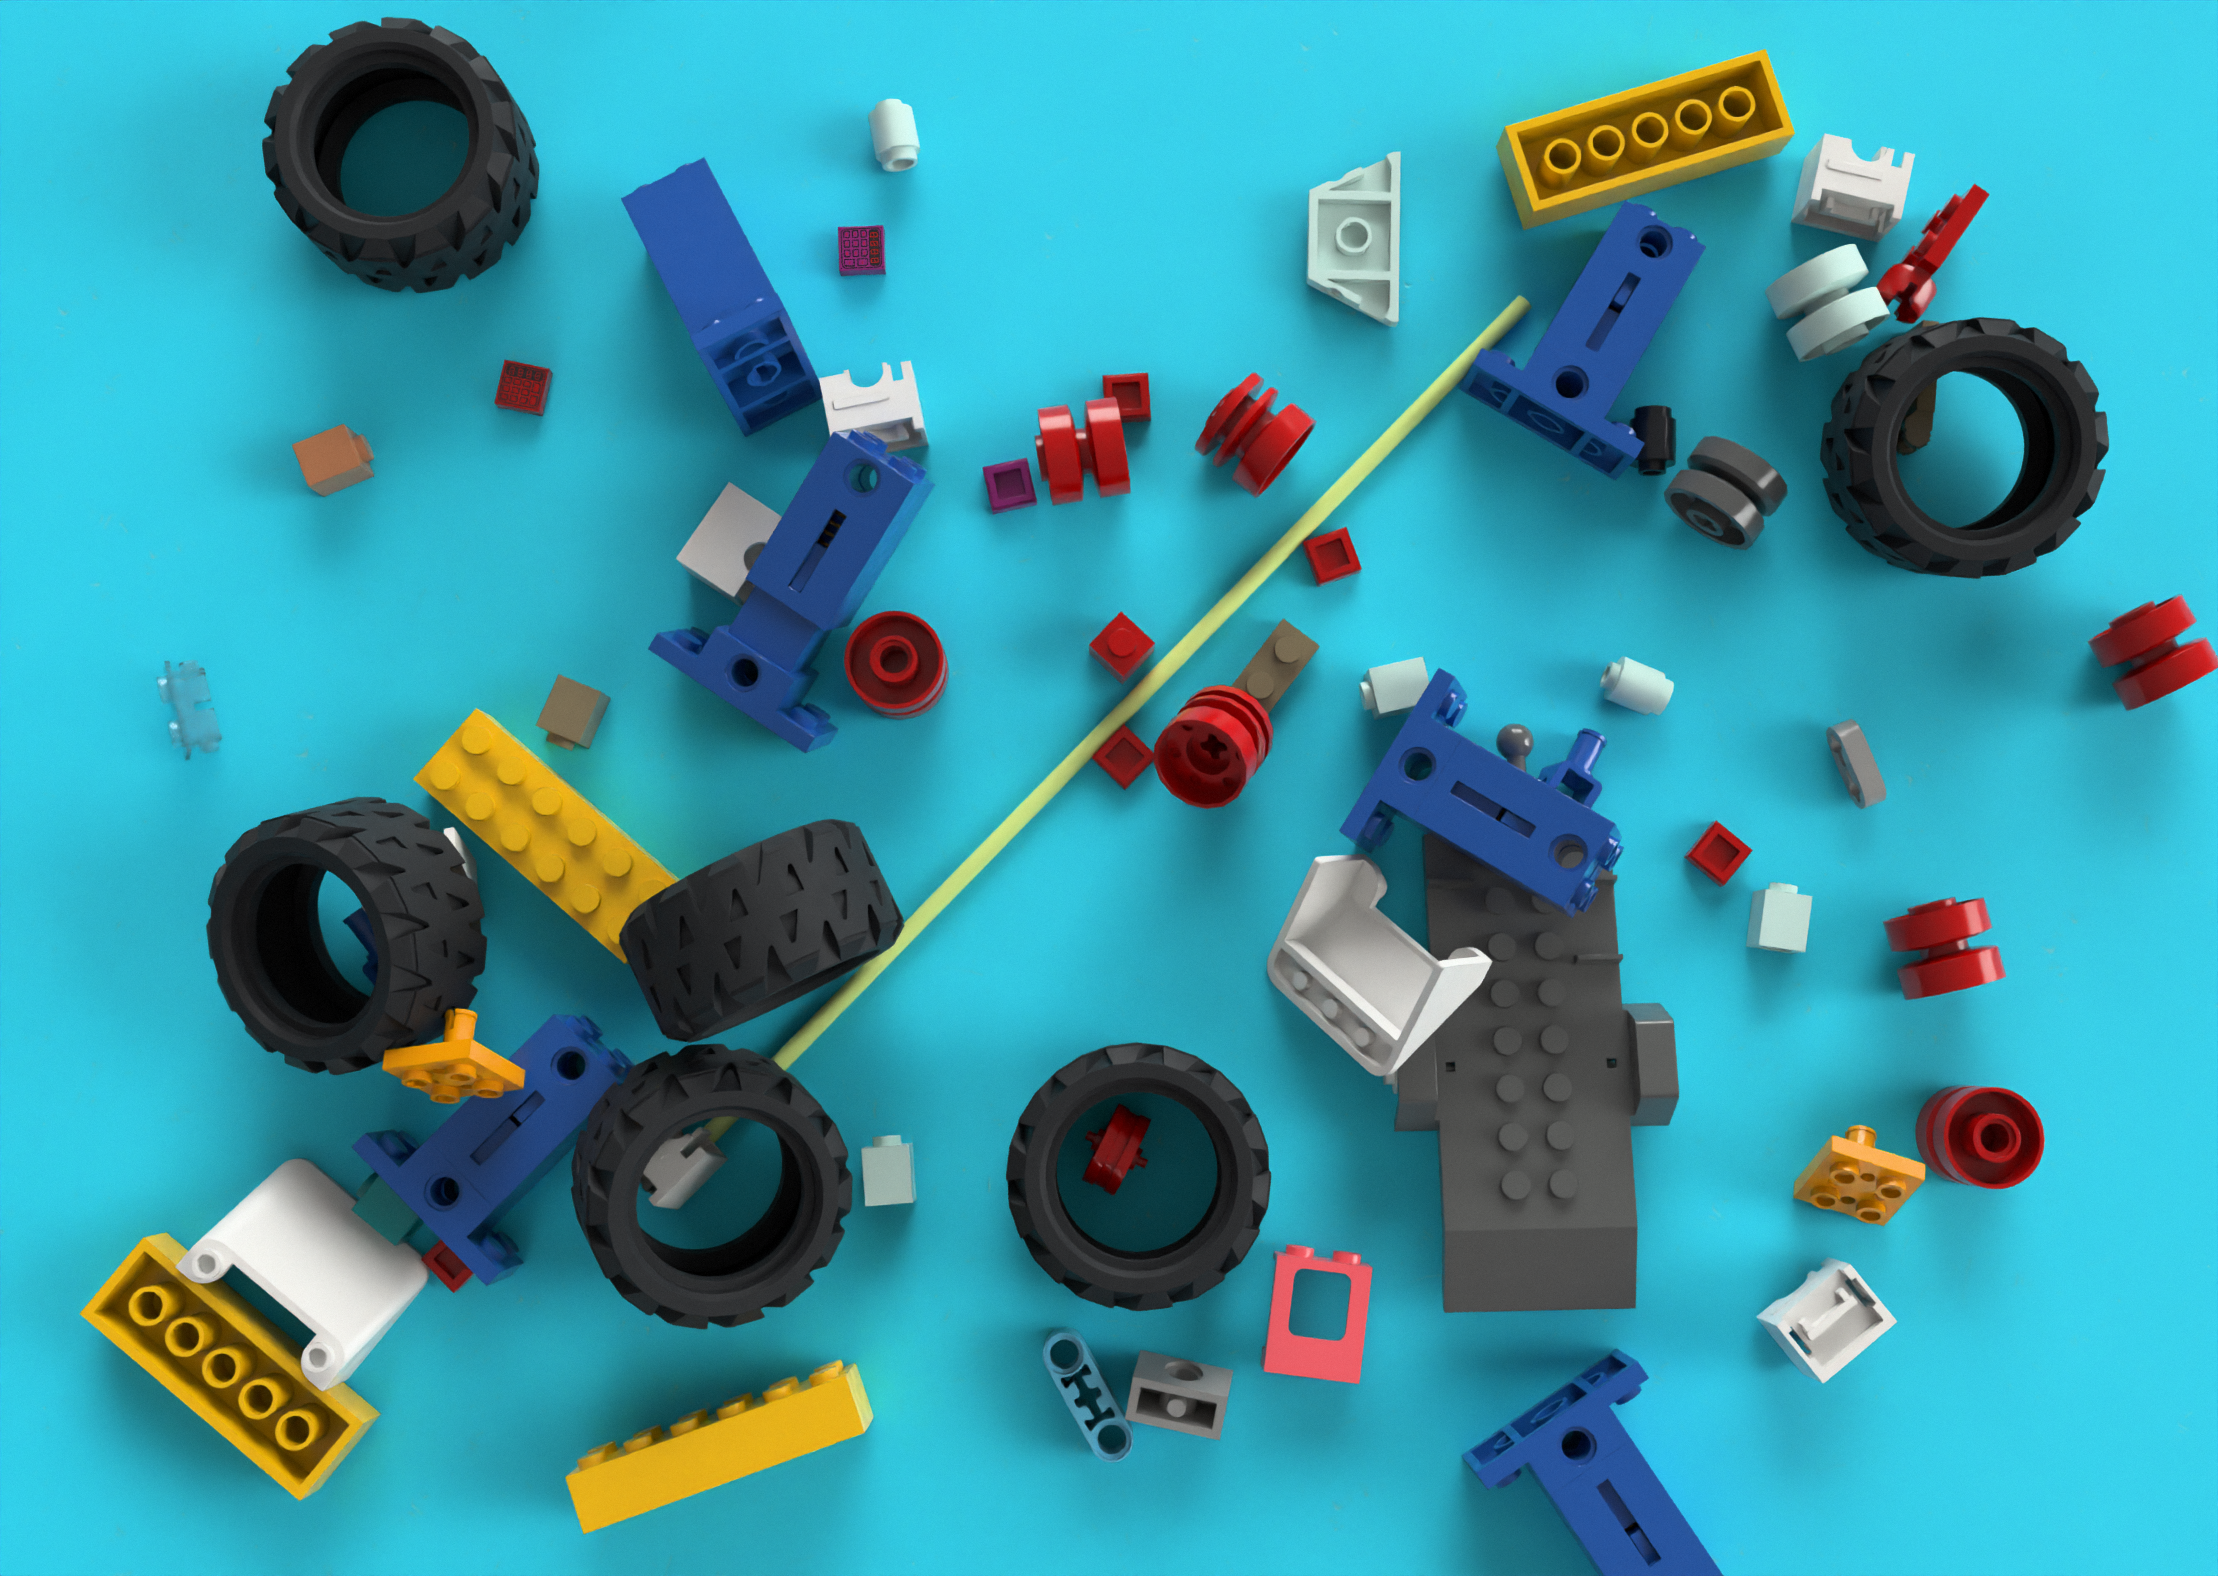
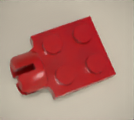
(1911, 279)

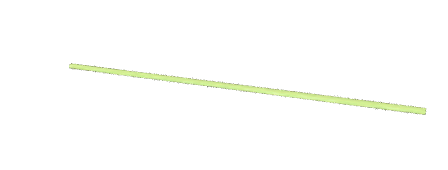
(1141, 694)

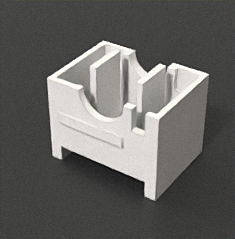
(1851, 194)
(885, 409)
(729, 543)
(681, 1168)
(1831, 1315)

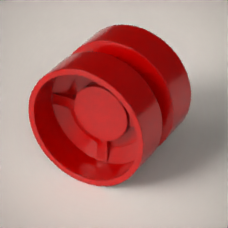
(1071, 452)
(2148, 641)
(896, 665)
(1941, 936)
(1980, 1136)

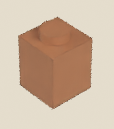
(334, 459)

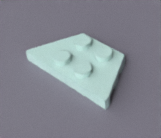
(1357, 239)

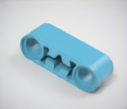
(1082, 1409)

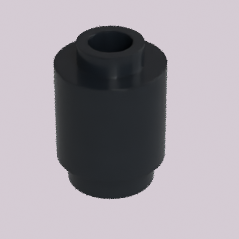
(1658, 432)

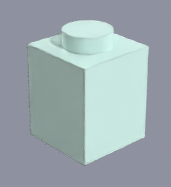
(1394, 687)
(1779, 919)
(888, 1171)

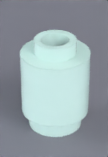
(894, 135)
(1636, 686)

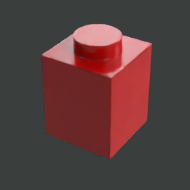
(1121, 647)

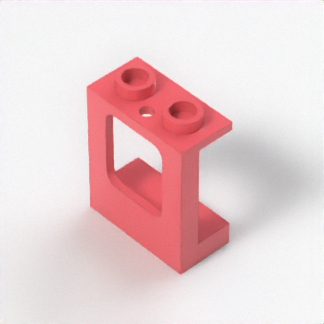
(1311, 1356)

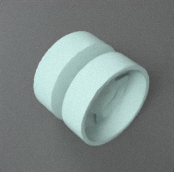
(1832, 314)

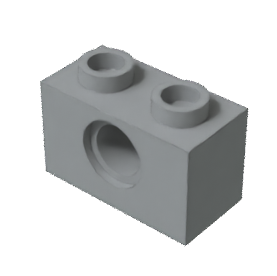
(1179, 1395)

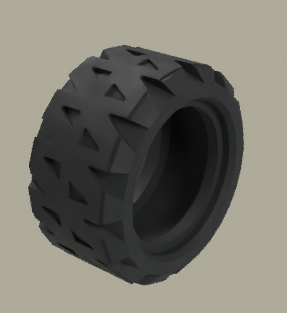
(347, 84)
(2058, 467)
(760, 929)
(272, 945)
(765, 1263)
(1144, 1277)

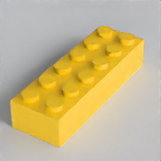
(1644, 139)
(543, 827)
(229, 1366)
(719, 1447)

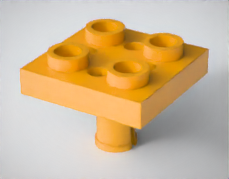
(456, 1065)
(1859, 1178)

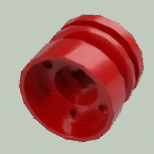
(1254, 434)
(1213, 746)

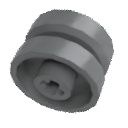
(1726, 492)

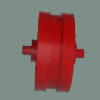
(1116, 1149)

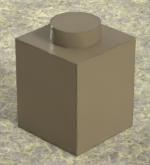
(572, 713)

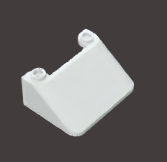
(1361, 971)
(317, 1262)

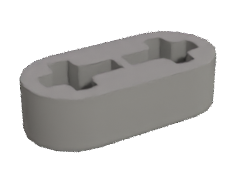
(1856, 764)

